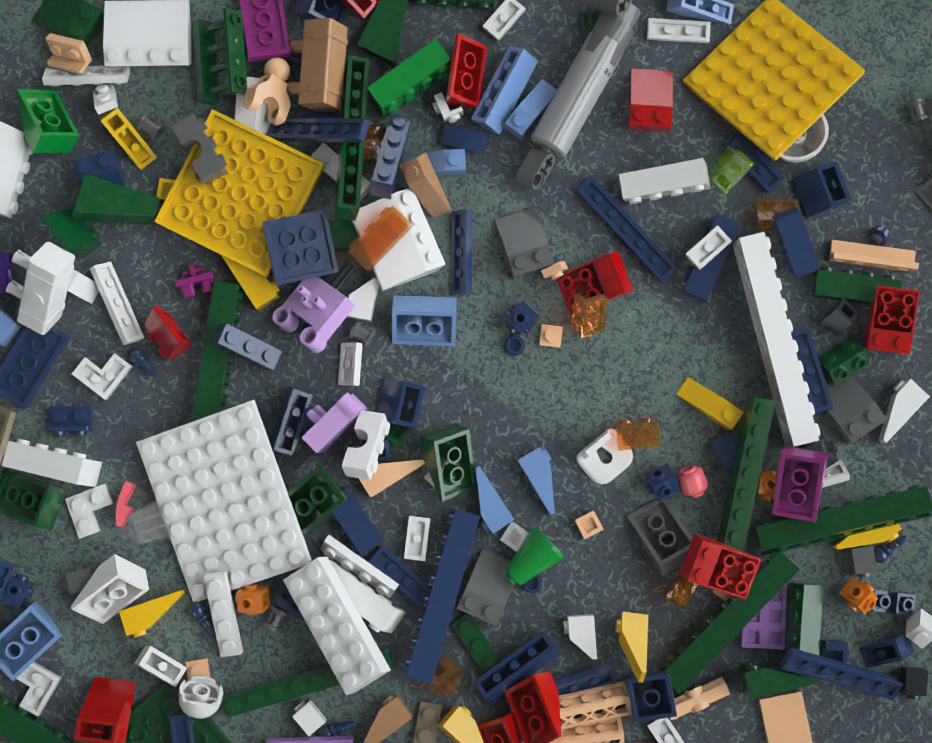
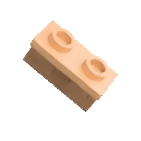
(68, 53)

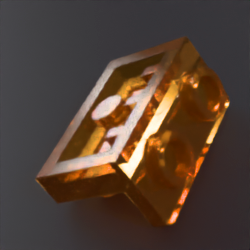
(767, 207)
(589, 315)
(638, 435)

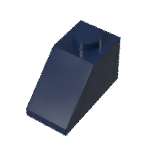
(887, 650)

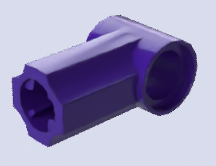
(6, 272)

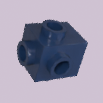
(523, 311)
(661, 482)
(24, 592)

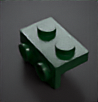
(844, 360)

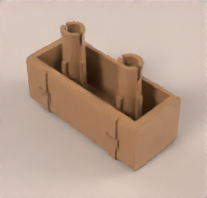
(321, 65)

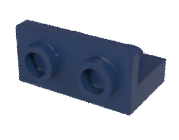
(70, 419)

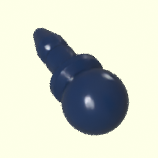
(138, 358)
(882, 552)
(198, 610)
(334, 730)

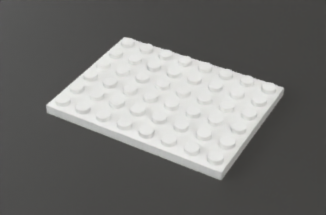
(224, 499)

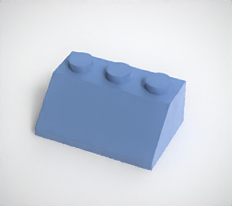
(424, 320)
(26, 640)

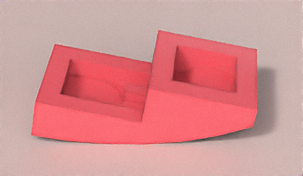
(123, 508)

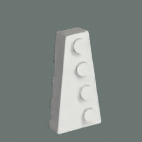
(664, 181)
(372, 607)

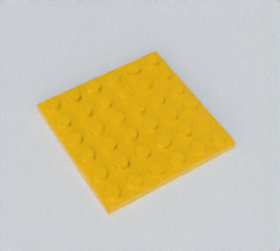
(773, 77)
(261, 185)

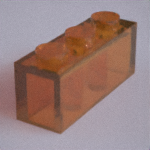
(380, 237)

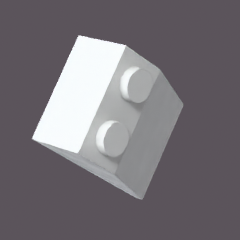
(111, 589)

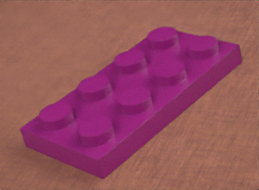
(265, 29)

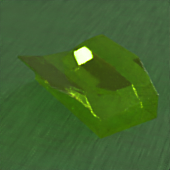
(731, 169)

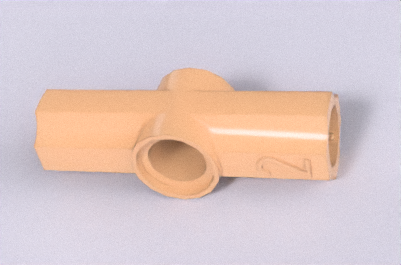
(700, 697)

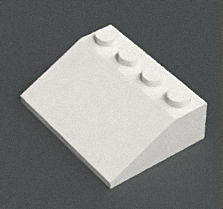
(147, 33)
(13, 166)
(415, 253)

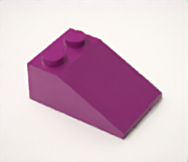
(799, 483)

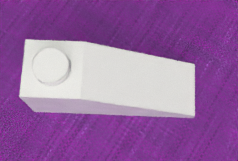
(902, 405)

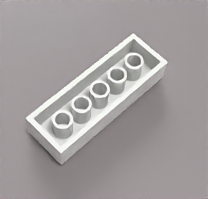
(336, 625)

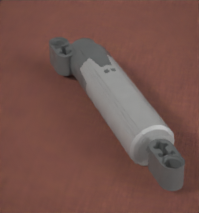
(579, 90)

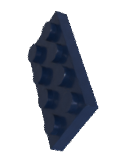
(29, 364)

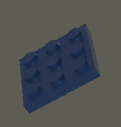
(300, 247)

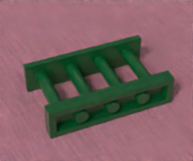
(205, 57)

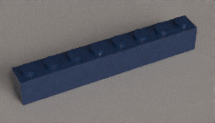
(443, 595)

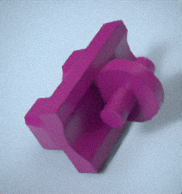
(187, 285)

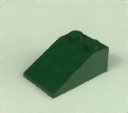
(70, 19)
(73, 235)
(449, 460)
(30, 499)
(315, 499)
(765, 680)

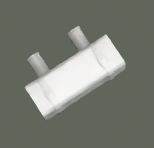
(44, 286)

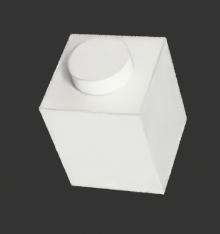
(919, 628)
(308, 717)

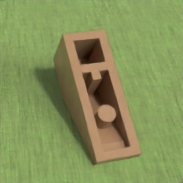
(425, 184)
(389, 718)

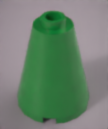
(532, 558)

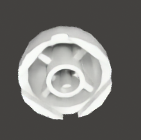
(200, 697)

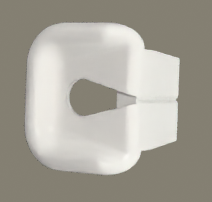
(592, 465)

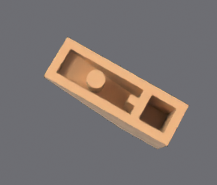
(389, 474)

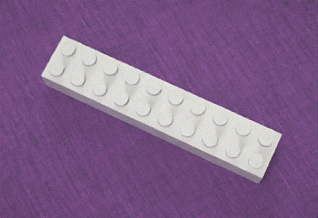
(775, 340)

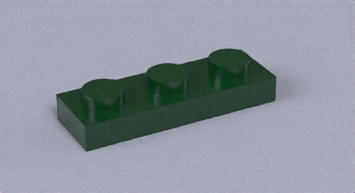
(476, 642)

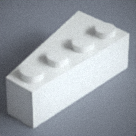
(51, 464)

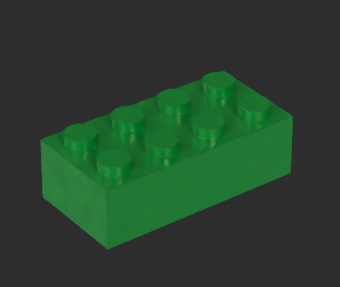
(410, 78)

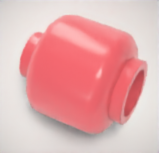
(692, 481)

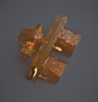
(373, 142)
(681, 592)
(452, 671)

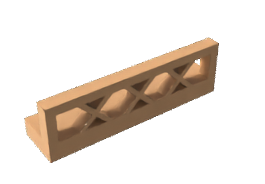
(872, 256)
(594, 699)
(595, 732)

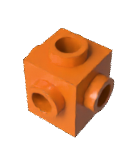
(766, 486)
(859, 596)
(253, 599)

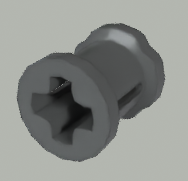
(916, 111)
(150, 127)
(362, 334)
(274, 619)

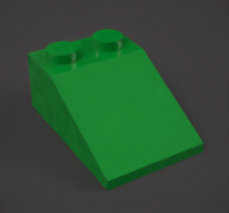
(46, 121)

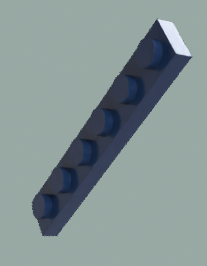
(320, 130)
(626, 229)
(841, 673)

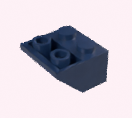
(821, 189)
(401, 402)

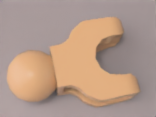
(271, 90)

